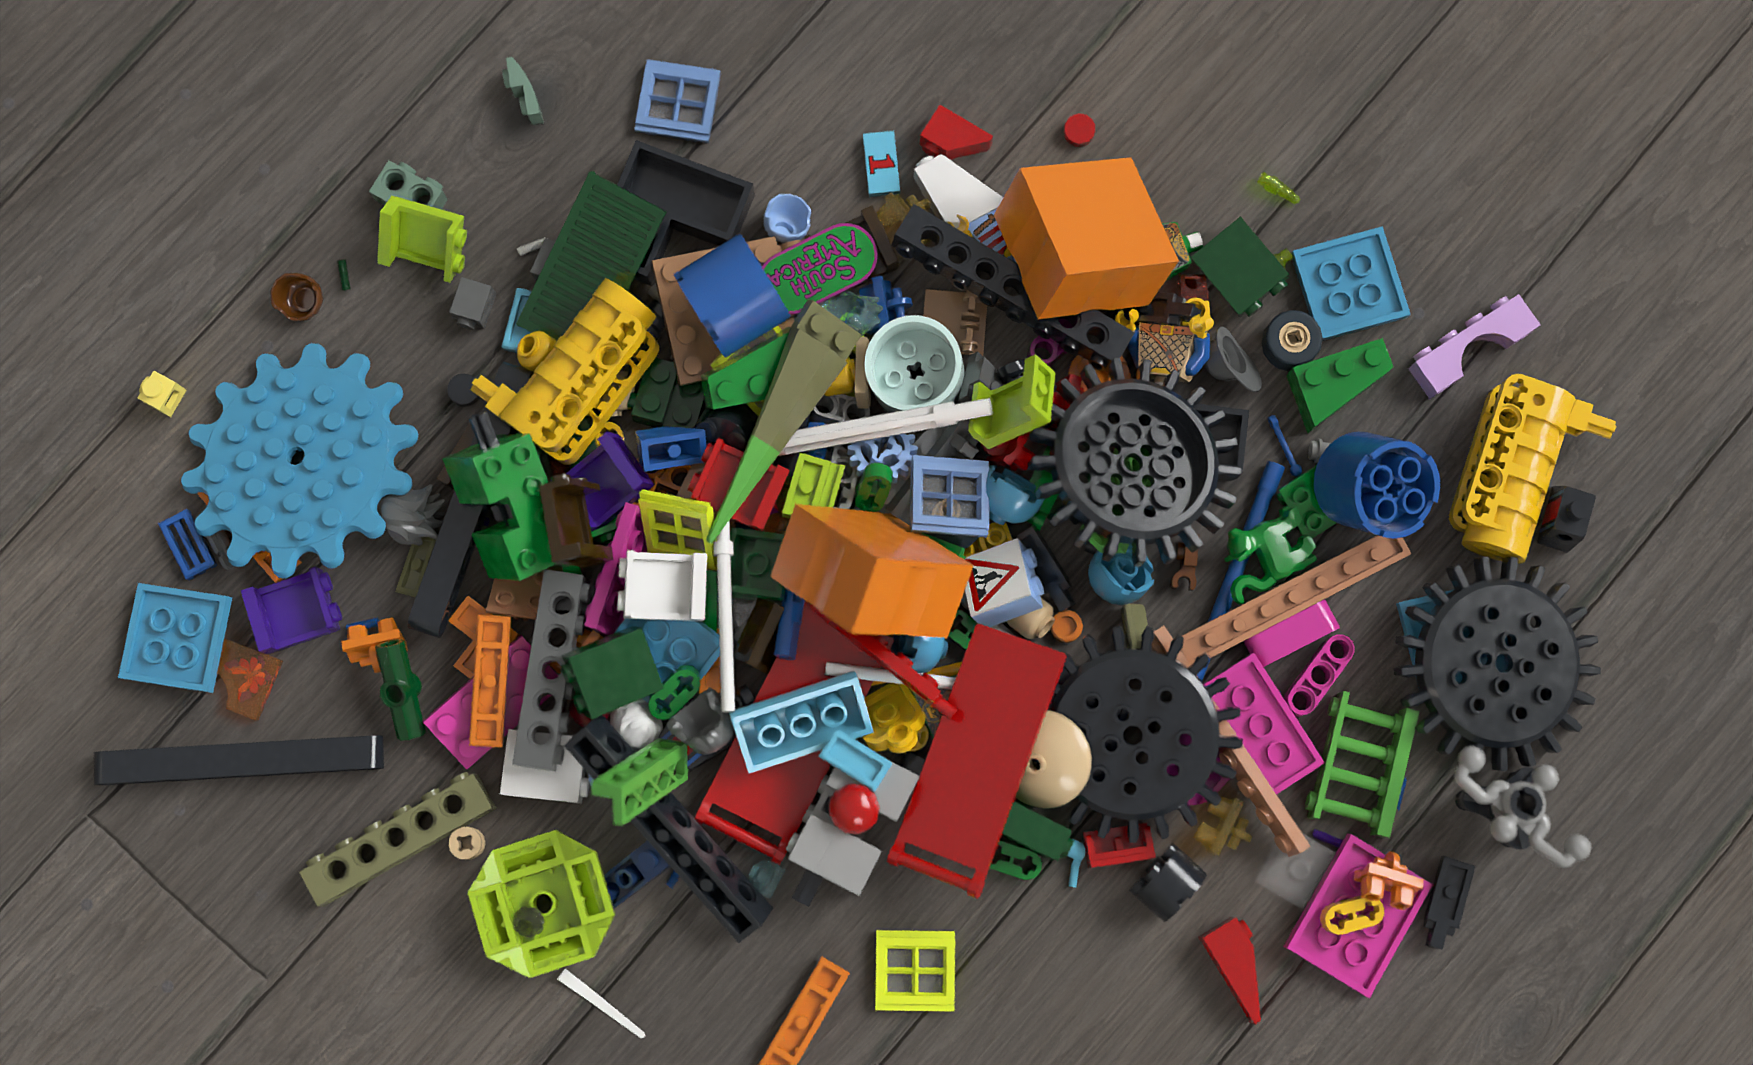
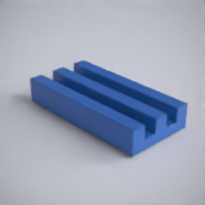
(200, 567)

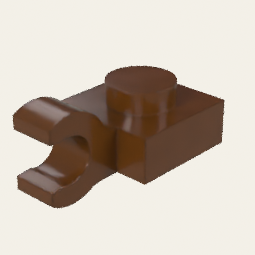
(1188, 562)

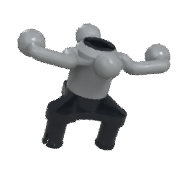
(1518, 823)

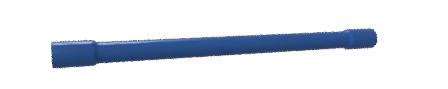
(1266, 490)

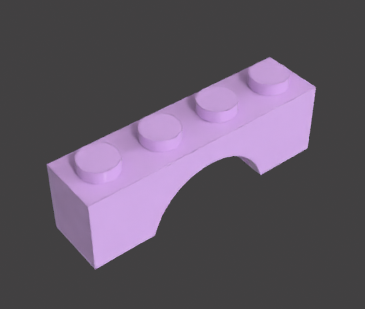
(1505, 325)

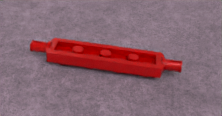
(897, 665)

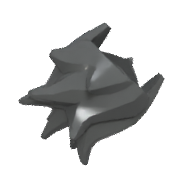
(412, 515)

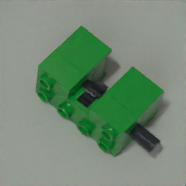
(508, 472)

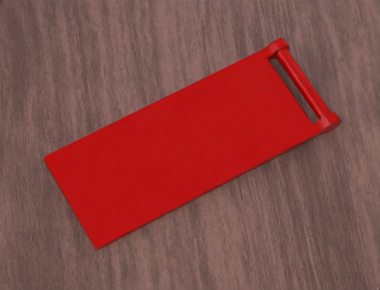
(979, 756)
(782, 793)

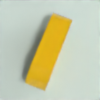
(1354, 922)

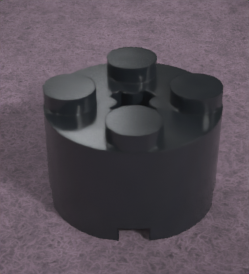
(729, 424)
(1168, 882)

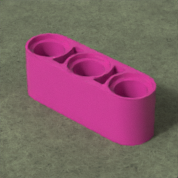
(1292, 633)
(1329, 665)

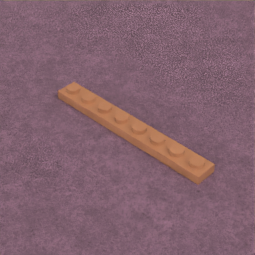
(1293, 596)
(1250, 778)

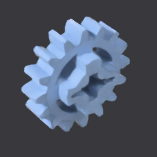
(892, 455)

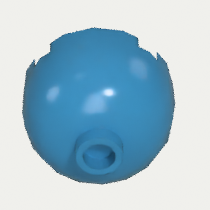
(1010, 497)
(1118, 579)
(922, 651)

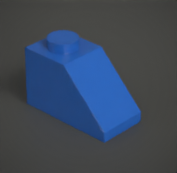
(669, 447)

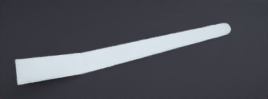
(582, 989)

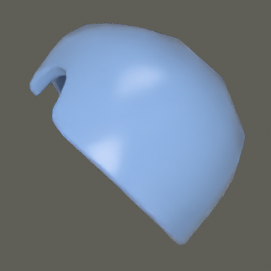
(787, 218)

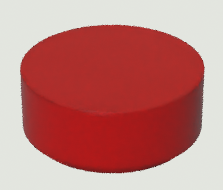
(1079, 130)

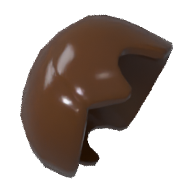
(296, 296)

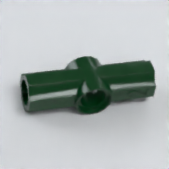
(404, 702)

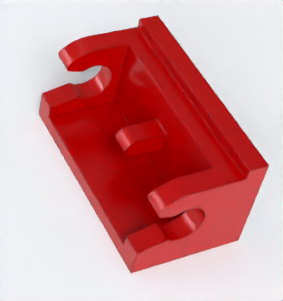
(1116, 847)

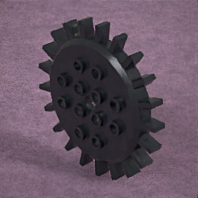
(1171, 426)
(1445, 652)
(1188, 712)

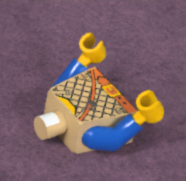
(1169, 346)

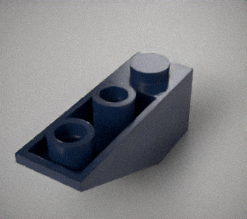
(634, 873)

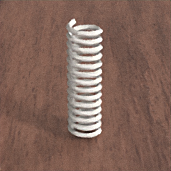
(530, 247)

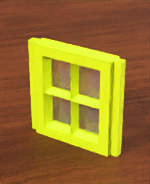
(677, 525)
(915, 970)

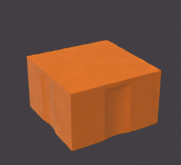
(1085, 237)
(871, 572)

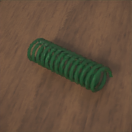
(344, 280)

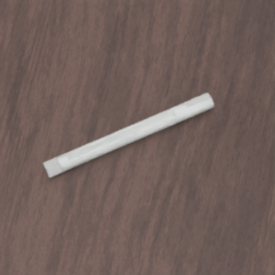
(885, 425)

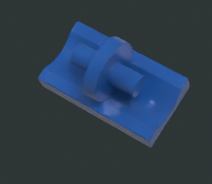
(890, 299)

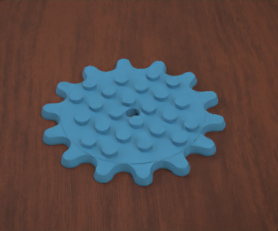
(335, 486)

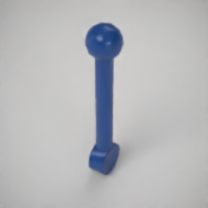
(1295, 469)

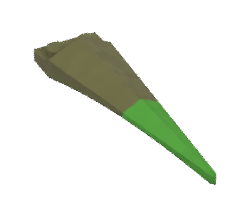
(807, 368)

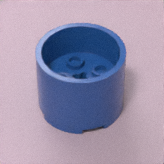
(732, 295)
(1376, 484)

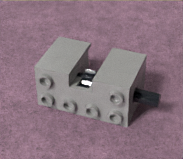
(835, 854)

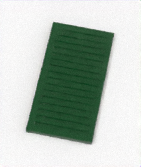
(600, 240)

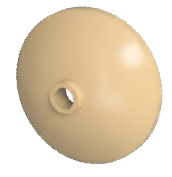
(1063, 761)

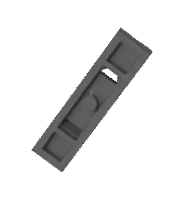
(954, 435)

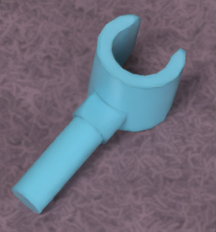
(1077, 853)

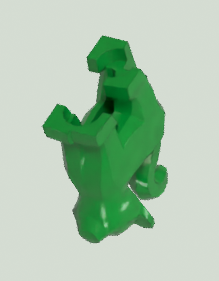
(1273, 551)

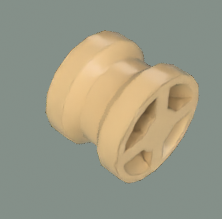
(472, 846)

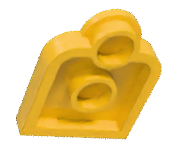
(894, 719)

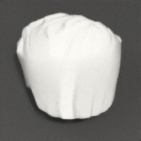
(636, 724)

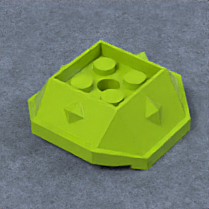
(517, 877)

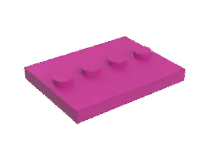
(1361, 955)

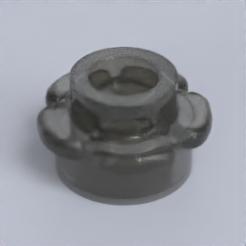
(528, 922)

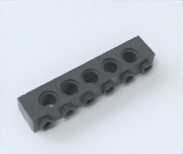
(554, 587)

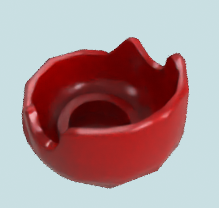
(854, 808)

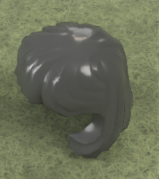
(703, 724)

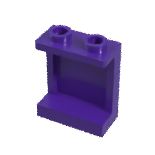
(618, 475)
(292, 611)

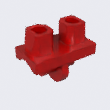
(1010, 454)

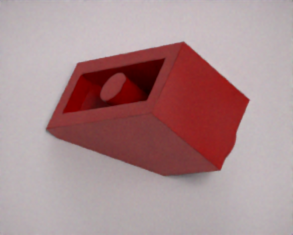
(953, 136)

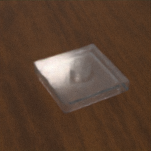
(1295, 876)

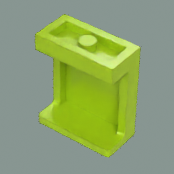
(421, 236)
(1016, 405)

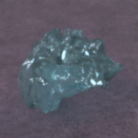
(856, 311)

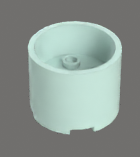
(904, 347)

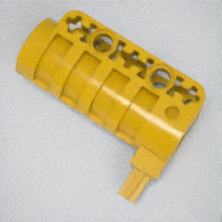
(579, 374)
(1519, 464)

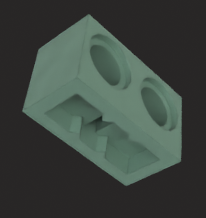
(412, 189)

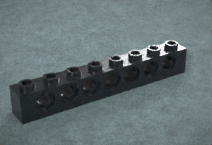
(1004, 273)
(678, 838)

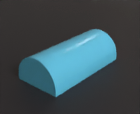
(800, 721)

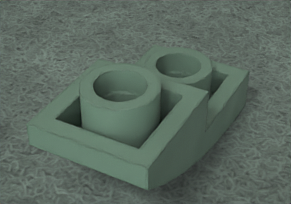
(521, 87)

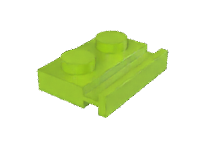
(813, 483)

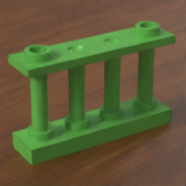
(1386, 787)

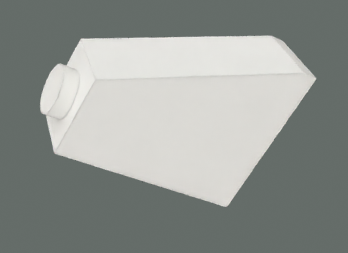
(953, 190)

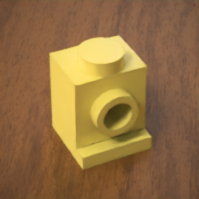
(156, 391)

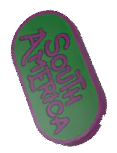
(822, 266)

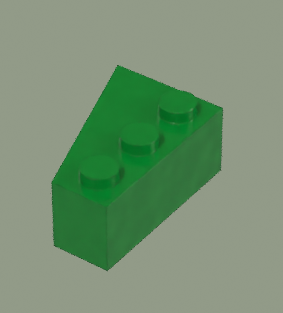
(744, 376)
(1335, 380)

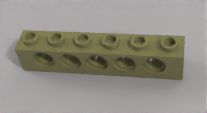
(319, 872)

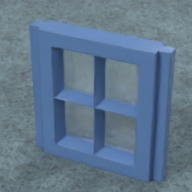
(677, 101)
(949, 496)

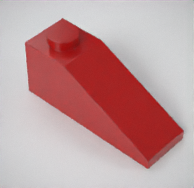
(1235, 959)

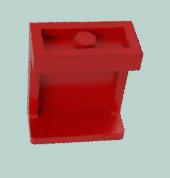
(717, 477)

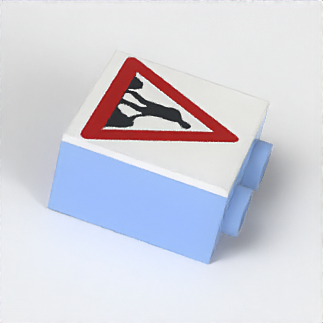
(1003, 584)

